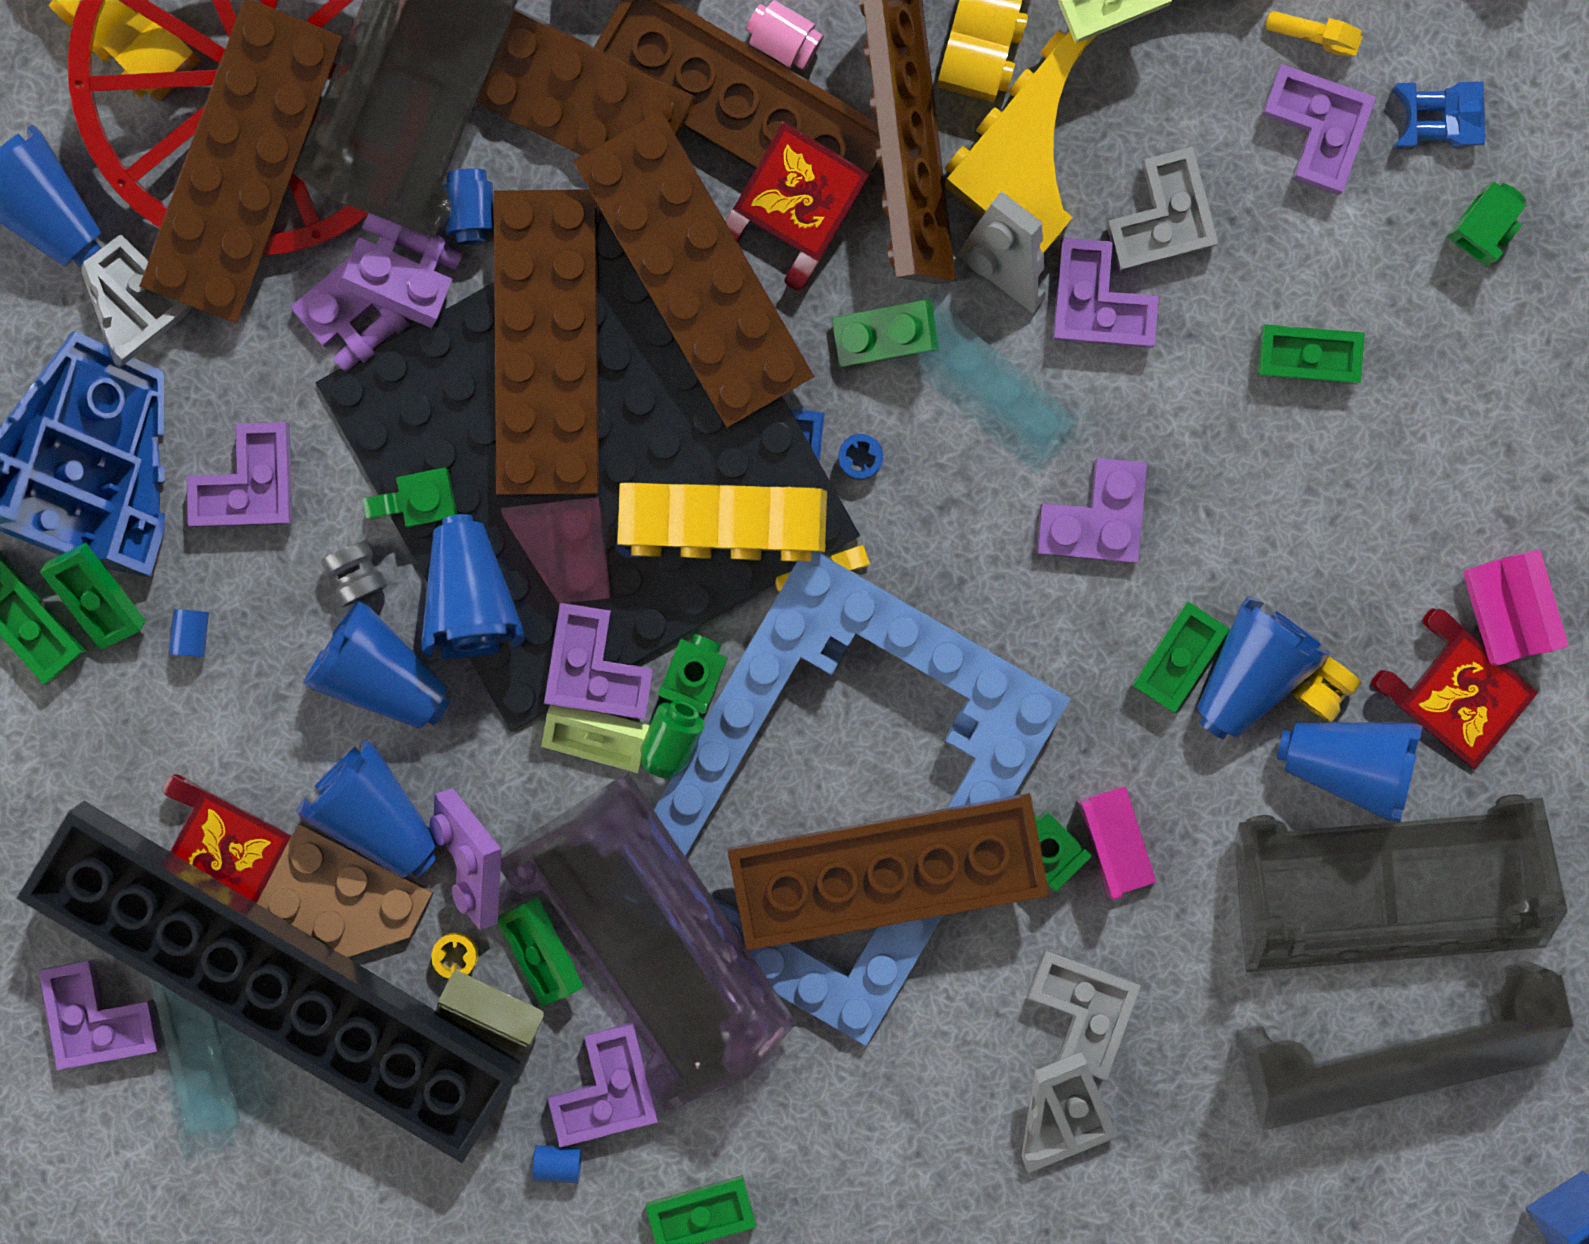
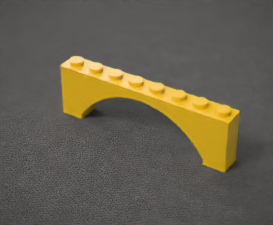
(1019, 145)

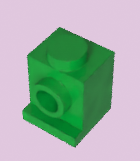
(1489, 222)
(676, 684)
(1069, 854)

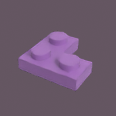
(1330, 115)
(1086, 307)
(257, 492)
(1109, 527)
(581, 677)
(474, 855)
(86, 1031)
(617, 1099)

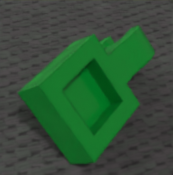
(421, 499)

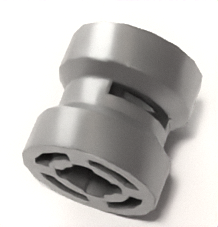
(357, 584)

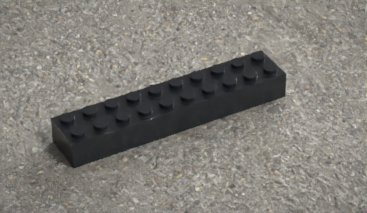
(269, 980)

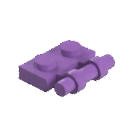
(394, 280)
(332, 311)

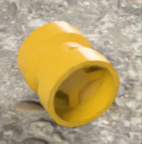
(1319, 697)

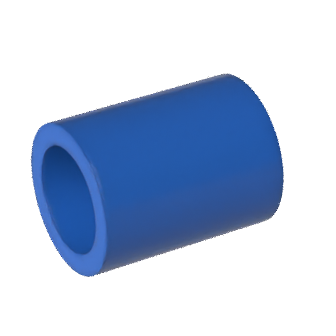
(188, 633)
(557, 1164)

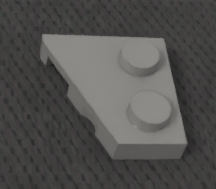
(1008, 251)
(127, 313)
(1064, 1114)

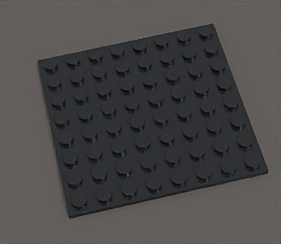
(432, 407)

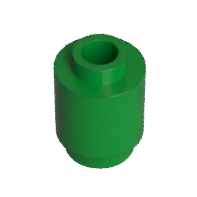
(671, 739)

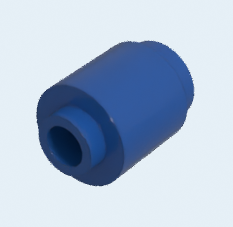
(471, 207)

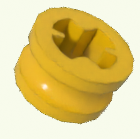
(439, 953)

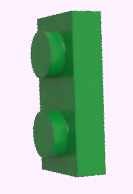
(885, 333)
(1310, 354)
(93, 596)
(1180, 657)
(539, 952)
(702, 1213)

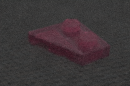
(565, 546)

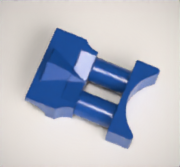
(1461, 115)

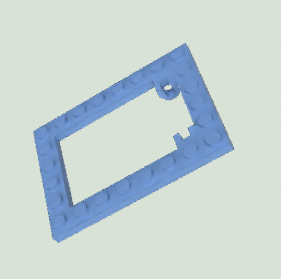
(816, 621)

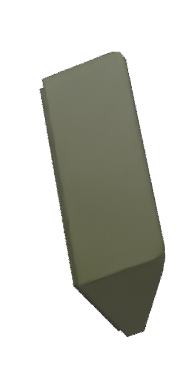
(490, 1012)

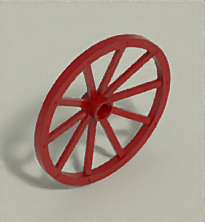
(124, 180)

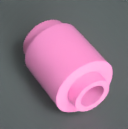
(784, 35)

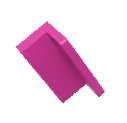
(1515, 607)
(1116, 842)

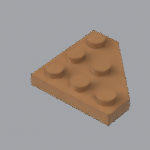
(342, 895)

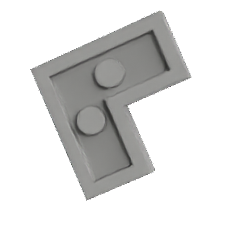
(1179, 219)
(1097, 1001)

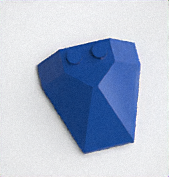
(87, 458)

